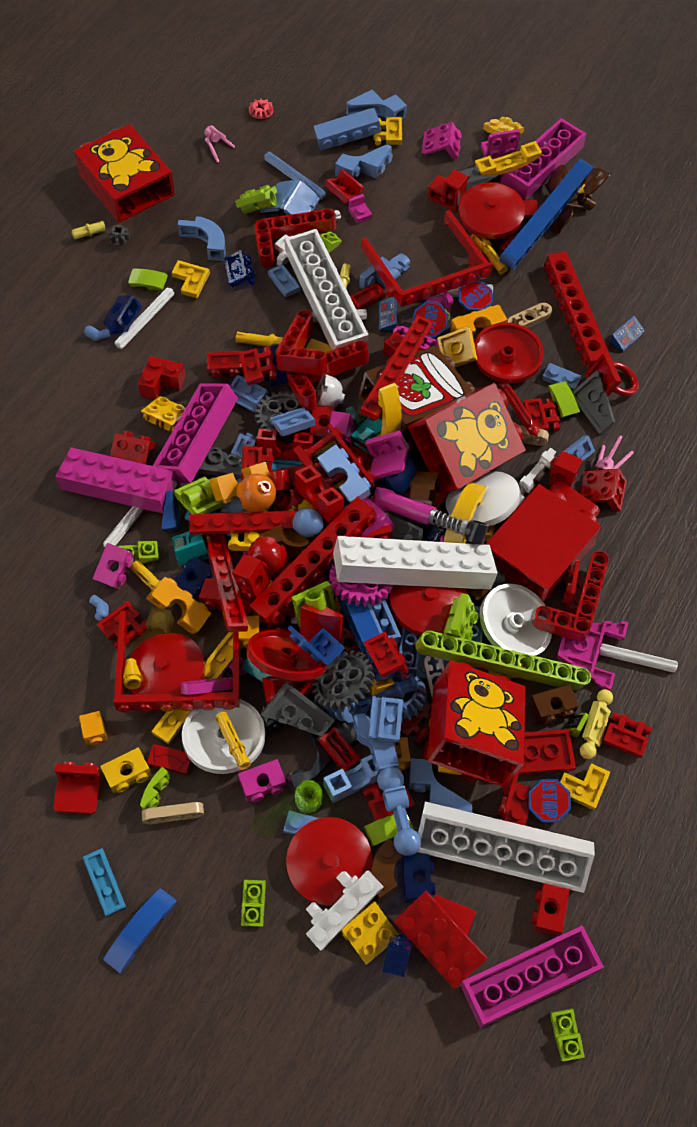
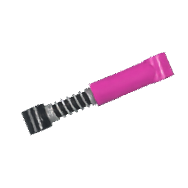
(387, 500)

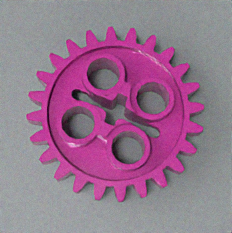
(359, 592)

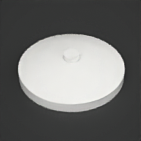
(499, 499)
(508, 617)
(207, 745)

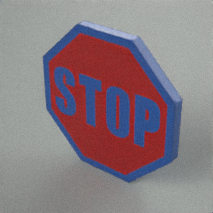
(475, 296)
(434, 312)
(549, 800)

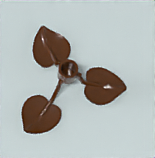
(585, 200)

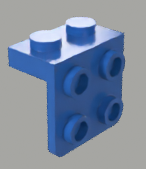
(321, 647)

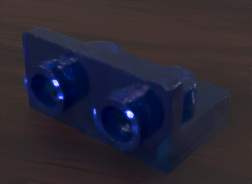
(239, 268)

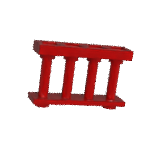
(306, 454)

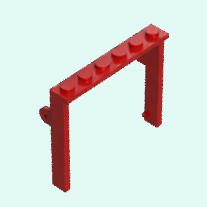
(478, 270)
(168, 702)

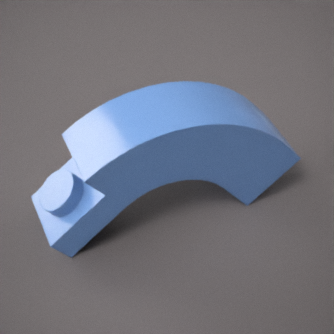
(207, 231)

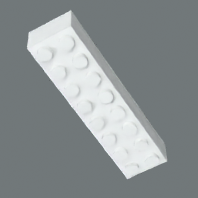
(325, 290)
(414, 563)
(505, 847)

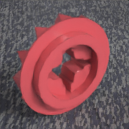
(258, 112)

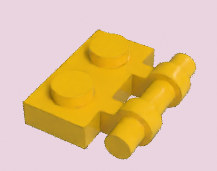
(502, 125)
(393, 132)

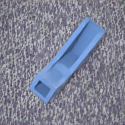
(386, 108)
(369, 164)
(422, 779)

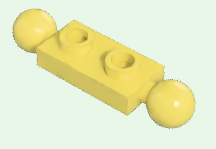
(596, 724)

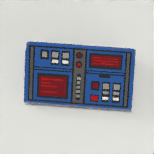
(388, 314)
(627, 334)

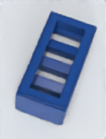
(170, 519)

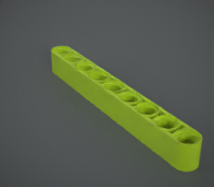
(494, 662)

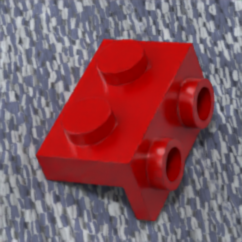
(344, 186)

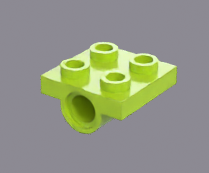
(257, 200)
(198, 497)
(317, 597)
(461, 618)

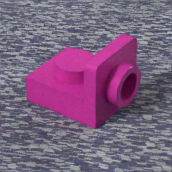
(358, 209)
(445, 300)

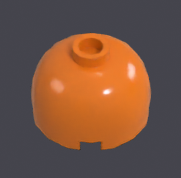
(256, 492)

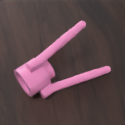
(214, 135)
(607, 462)

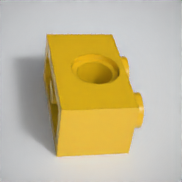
(132, 760)

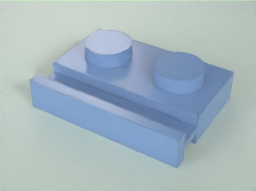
(249, 395)
(293, 421)
(385, 719)

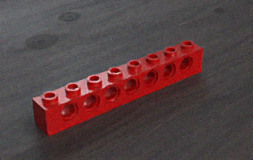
(575, 307)
(290, 578)

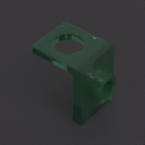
(359, 418)

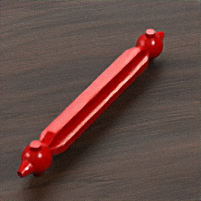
(519, 409)

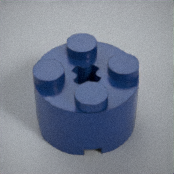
(400, 482)

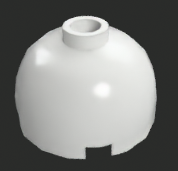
(329, 392)

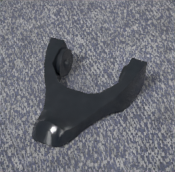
(323, 759)

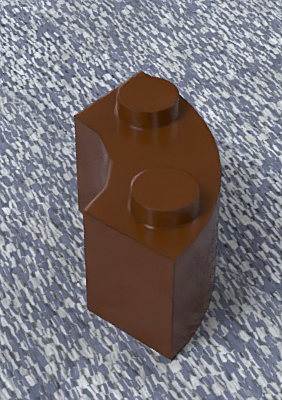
(424, 489)
(291, 540)
(383, 869)

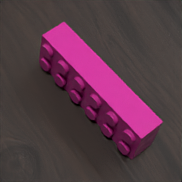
(558, 146)
(196, 431)
(116, 480)
(531, 976)

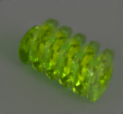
(311, 789)

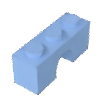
(335, 462)
(342, 784)

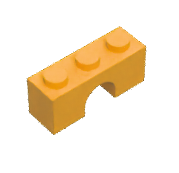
(481, 318)
(225, 486)
(193, 612)

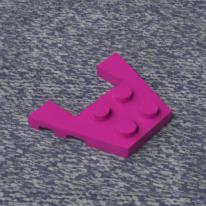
(586, 652)

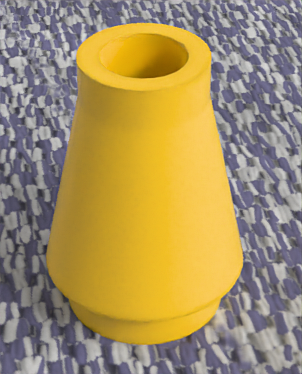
(131, 676)

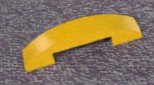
(510, 162)
(391, 409)
(465, 509)

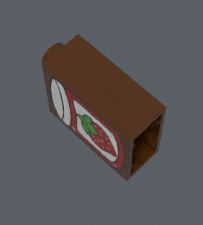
(424, 388)

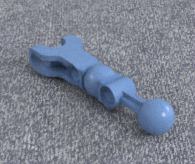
(391, 782)

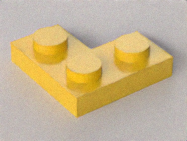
(192, 275)
(587, 791)

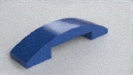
(139, 929)

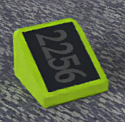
(576, 724)

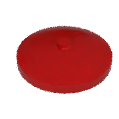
(491, 210)
(508, 352)
(422, 607)
(282, 657)
(167, 662)
(321, 853)

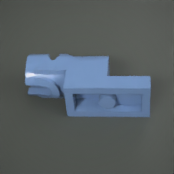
(395, 266)

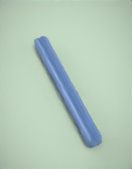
(293, 174)

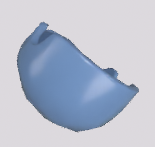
(308, 522)

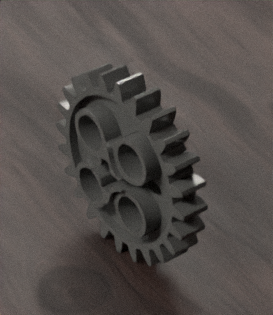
(272, 407)
(344, 681)

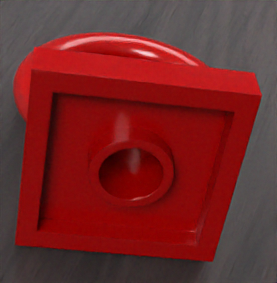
(611, 377)

